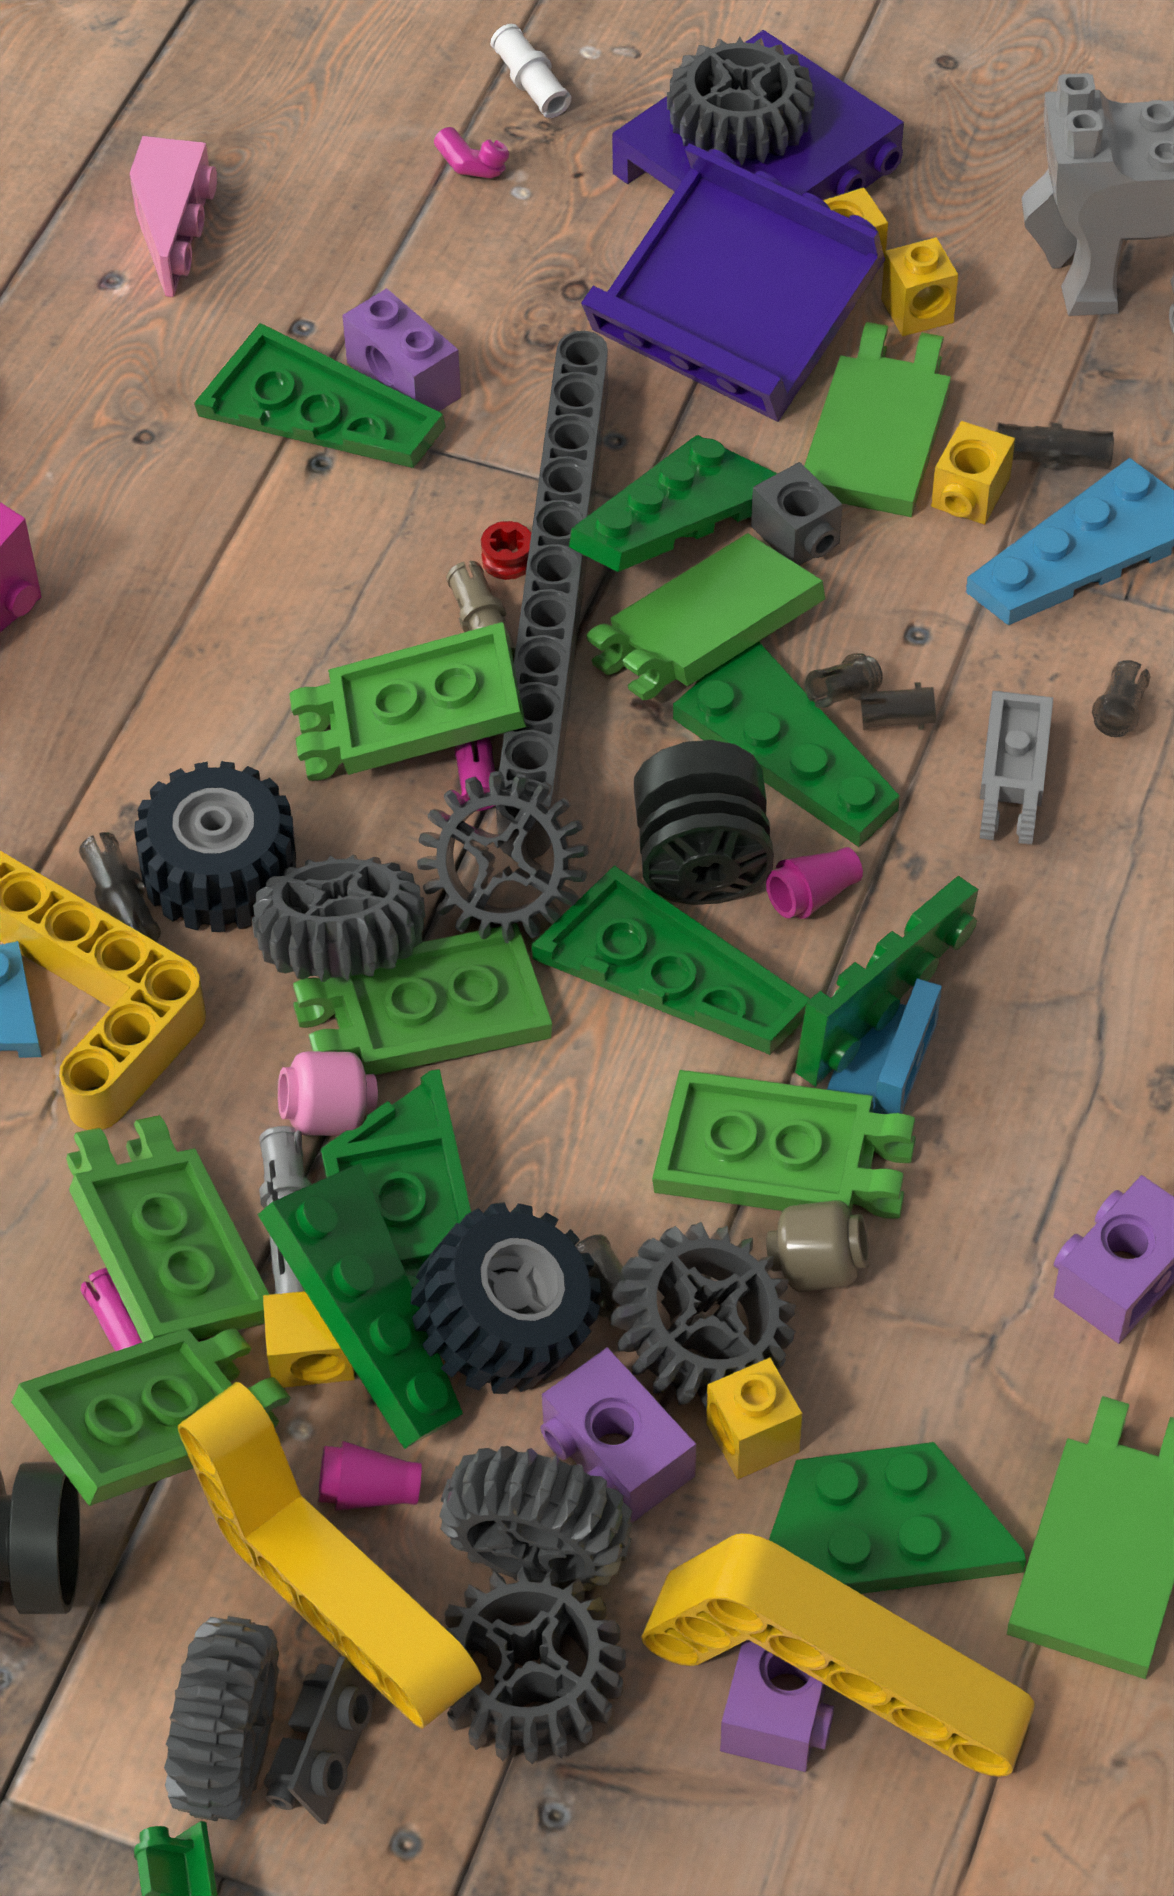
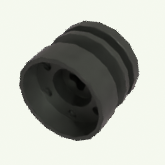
(703, 822)
(40, 1539)

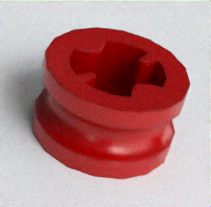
(505, 563)

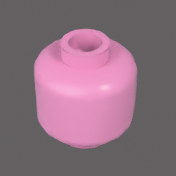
(326, 1093)

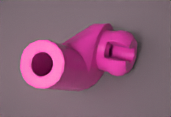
(468, 161)

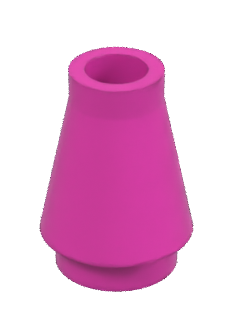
(809, 882)
(366, 1478)

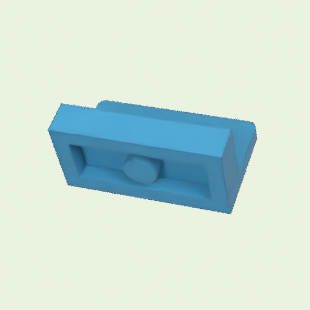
(892, 1057)

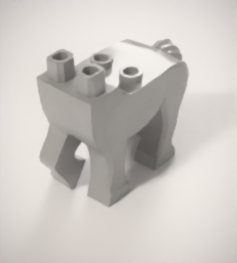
(1102, 186)

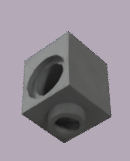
(796, 514)

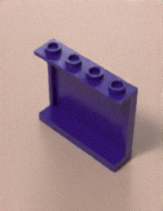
(844, 149)
(739, 283)

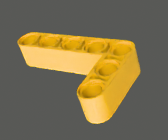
(141, 1010)
(316, 1565)
(845, 1641)

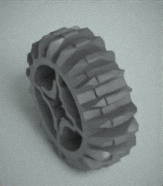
(741, 99)
(476, 842)
(338, 918)
(676, 1270)
(536, 1514)
(571, 1699)
(222, 1718)

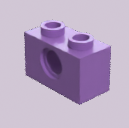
(402, 351)
(1115, 1290)
(606, 1400)
(769, 1721)

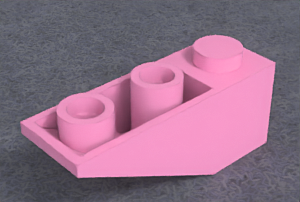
(169, 198)

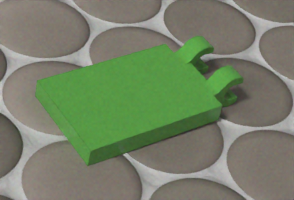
(880, 424)
(705, 616)
(409, 703)
(433, 1007)
(780, 1145)
(165, 1235)
(119, 1413)
(1102, 1551)

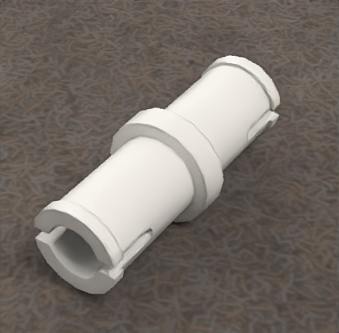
(530, 70)

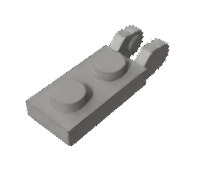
(1015, 760)

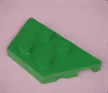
(411, 1169)
(892, 1521)

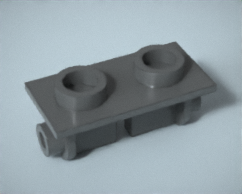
(333, 1712)

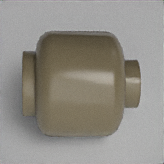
(819, 1245)

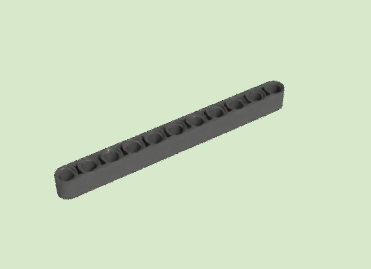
(555, 575)

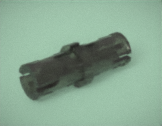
(1060, 445)
(118, 887)

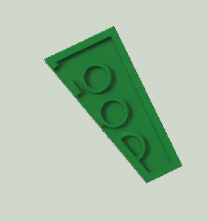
(311, 398)
(670, 501)
(795, 743)
(663, 958)
(873, 994)
(360, 1289)

